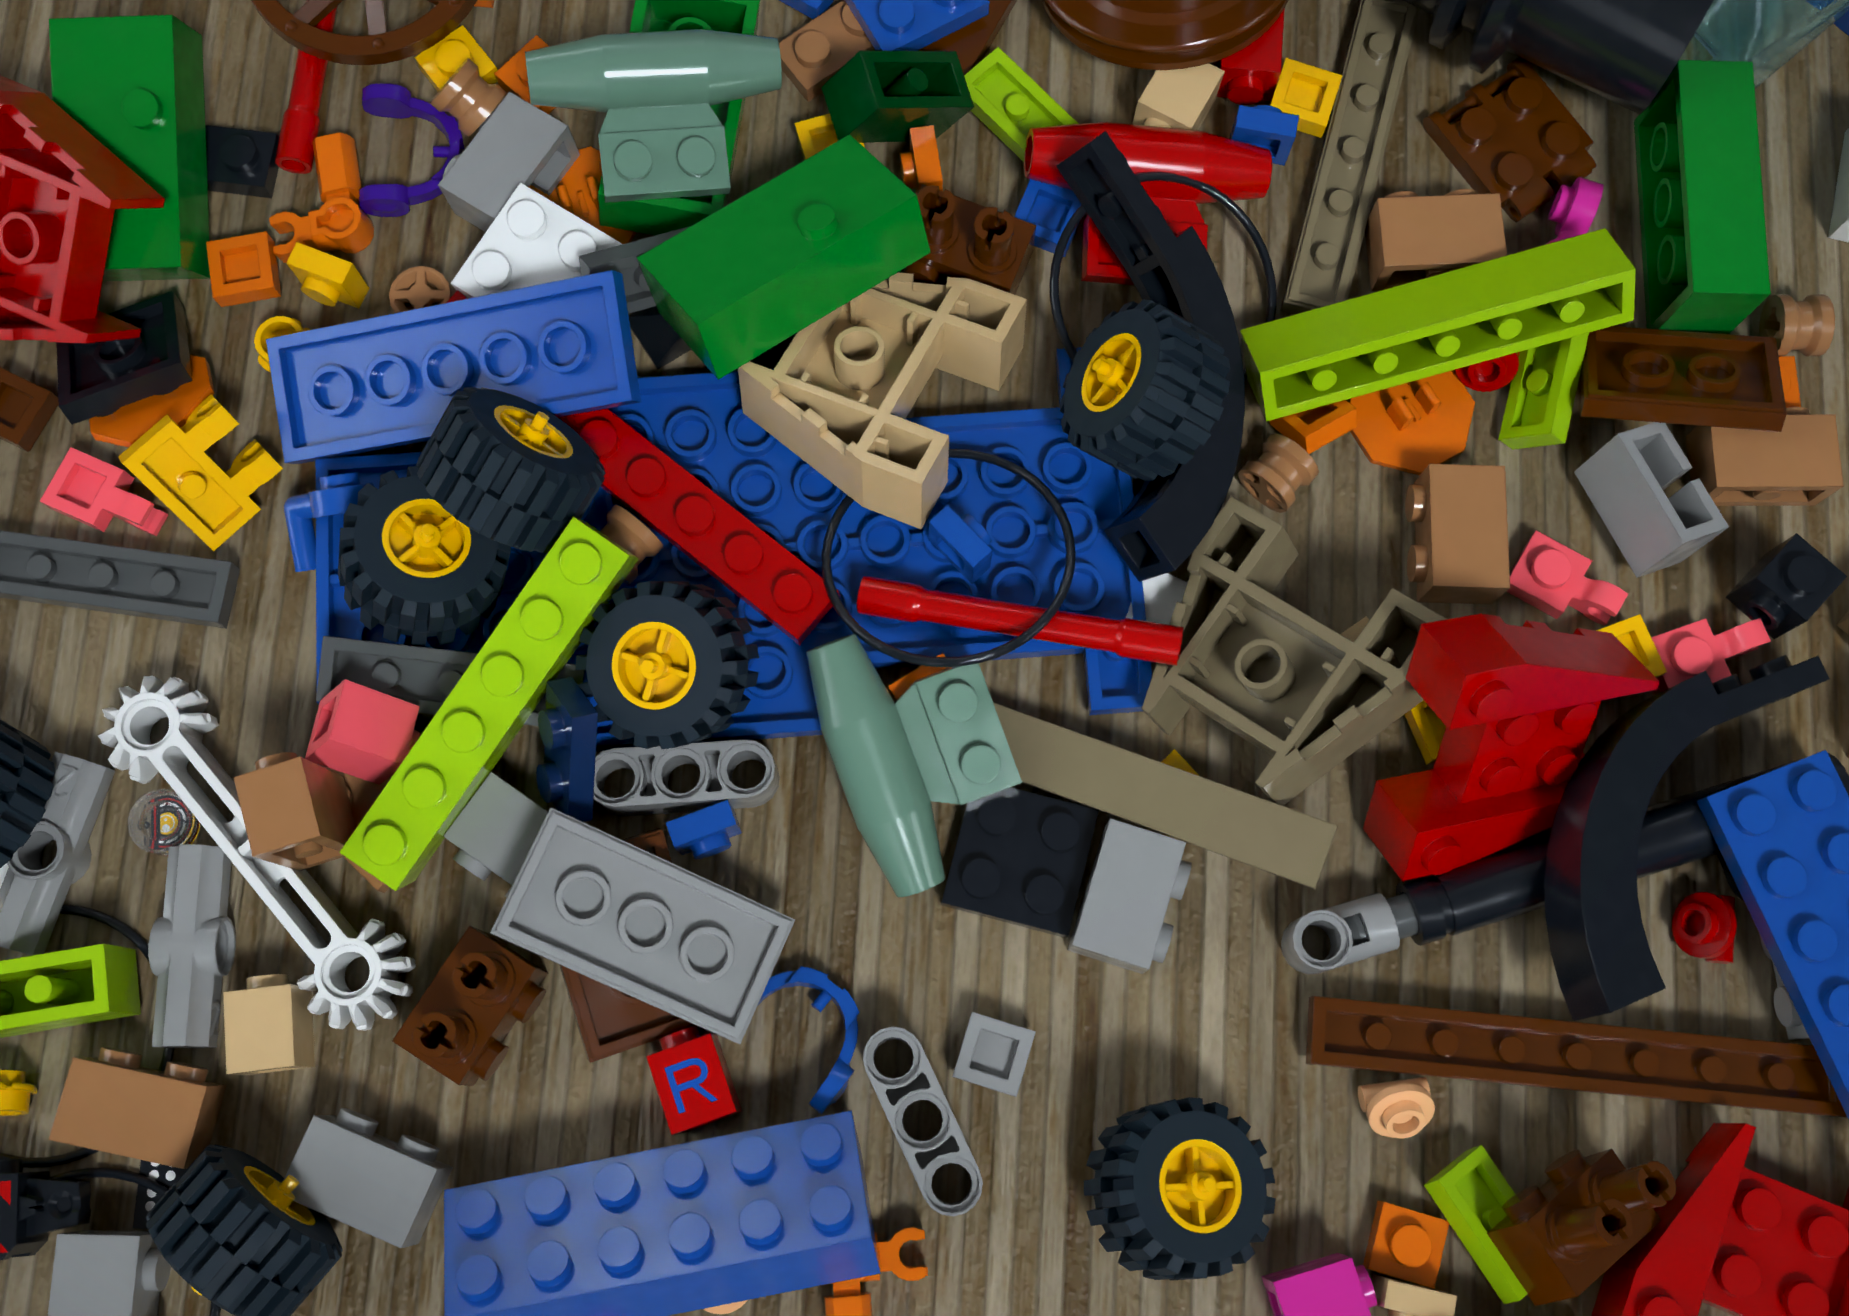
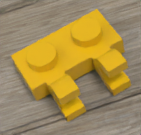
(190, 483)

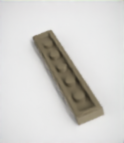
(1351, 156)
(1168, 799)

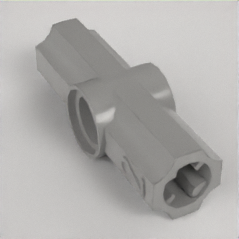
(34, 894)
(192, 947)

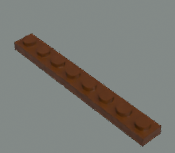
(1569, 1056)

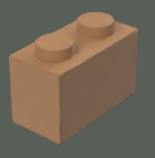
(1431, 235)
(1768, 466)
(1459, 534)
(294, 811)
(138, 1110)

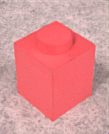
(362, 732)

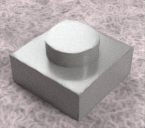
(994, 1054)

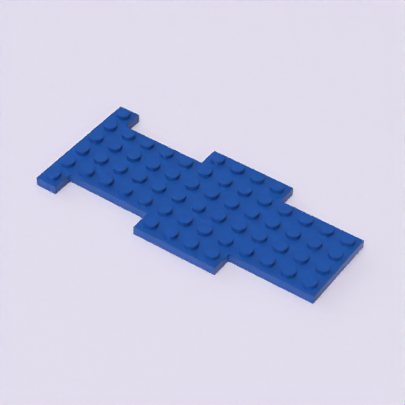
(707, 434)

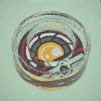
(161, 822)

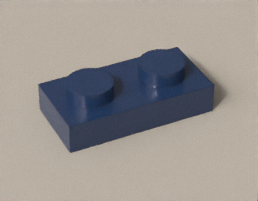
(569, 743)

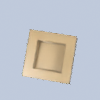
(1412, 1299)

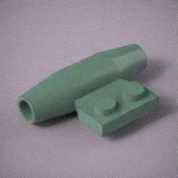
(658, 102)
(900, 755)

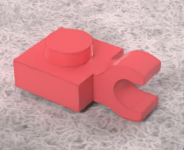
(98, 491)
(1554, 578)
(1695, 650)

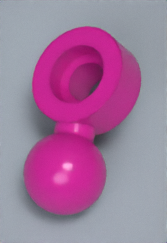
(1575, 208)

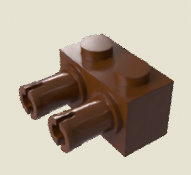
(971, 242)
(472, 1008)
(1579, 1222)

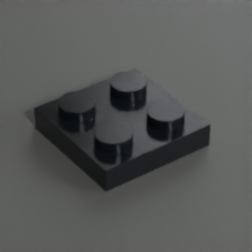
(115, 373)
(1021, 860)

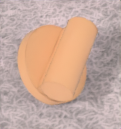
(1397, 1106)

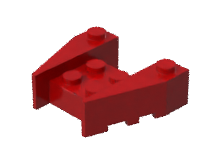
(57, 221)
(1512, 739)
(1734, 1244)

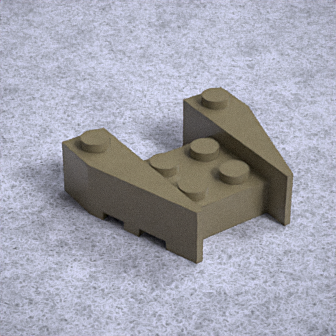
(1275, 669)

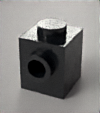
(1786, 586)

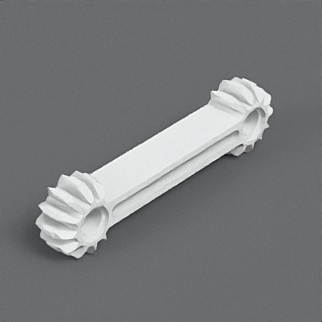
(170, 758)

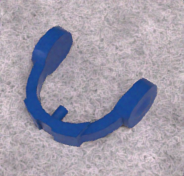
(841, 1072)

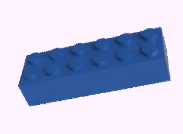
(665, 1227)

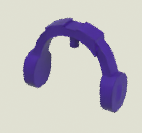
(397, 102)

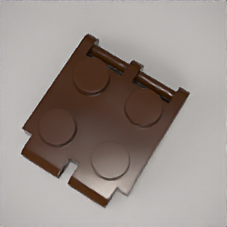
(1513, 142)

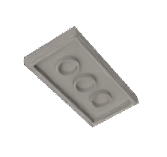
(643, 926)

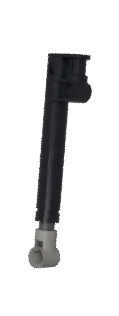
(1495, 888)

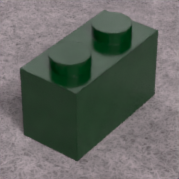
(889, 92)

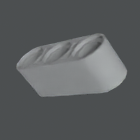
(652, 771)
(926, 1155)

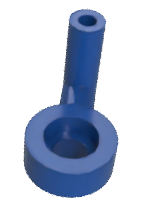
(332, 499)

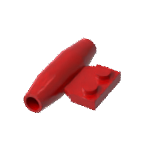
(1227, 164)

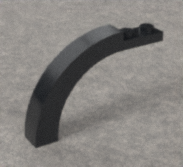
(1177, 272)
(1597, 829)

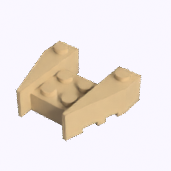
(858, 372)

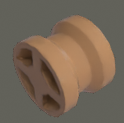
(468, 97)
(419, 289)
(1799, 324)
(1278, 473)
(632, 536)

